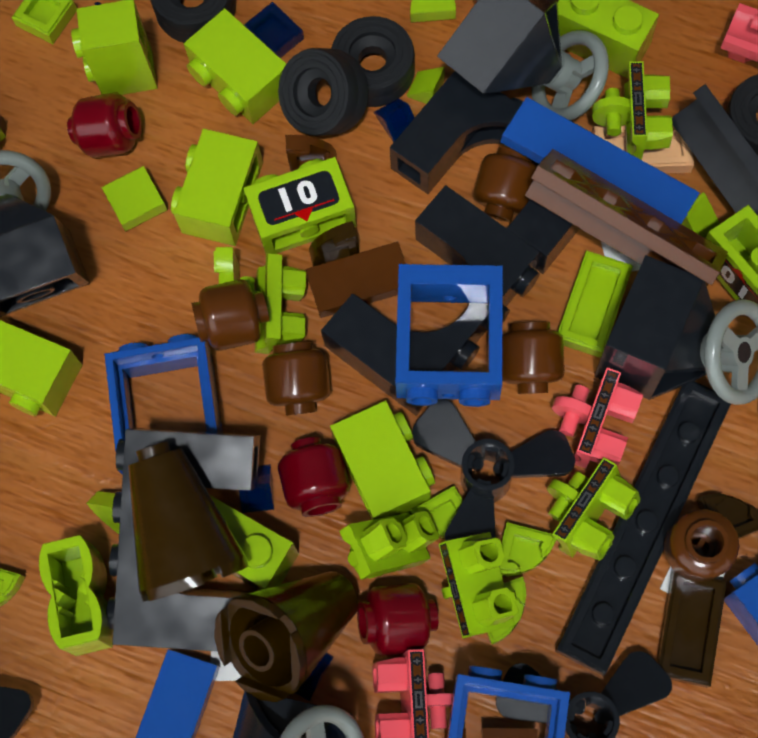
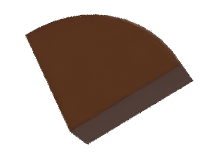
(306, 148)

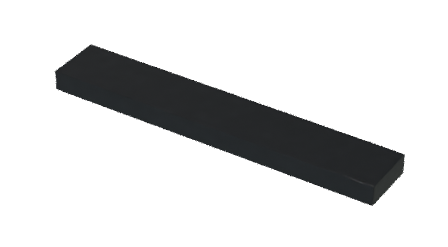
(639, 541)

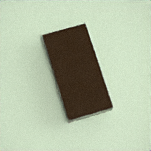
(691, 629)

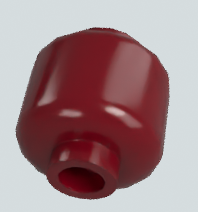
(104, 125)
(313, 477)
(396, 619)

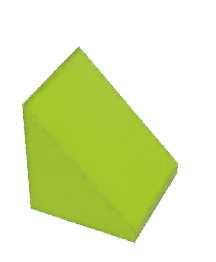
(426, 84)
(701, 216)

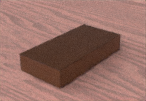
(367, 274)

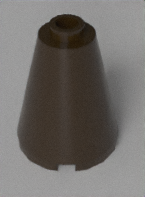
(177, 526)
(283, 632)

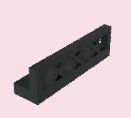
(720, 149)

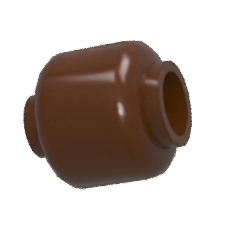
(503, 183)
(230, 314)
(532, 356)
(296, 377)
(710, 530)

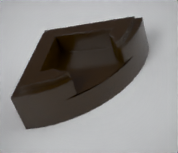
(334, 244)
(741, 515)

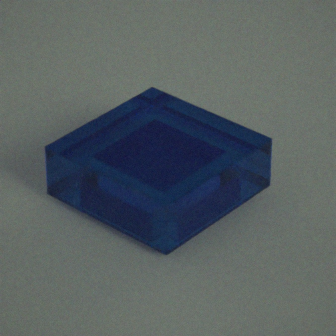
(275, 29)

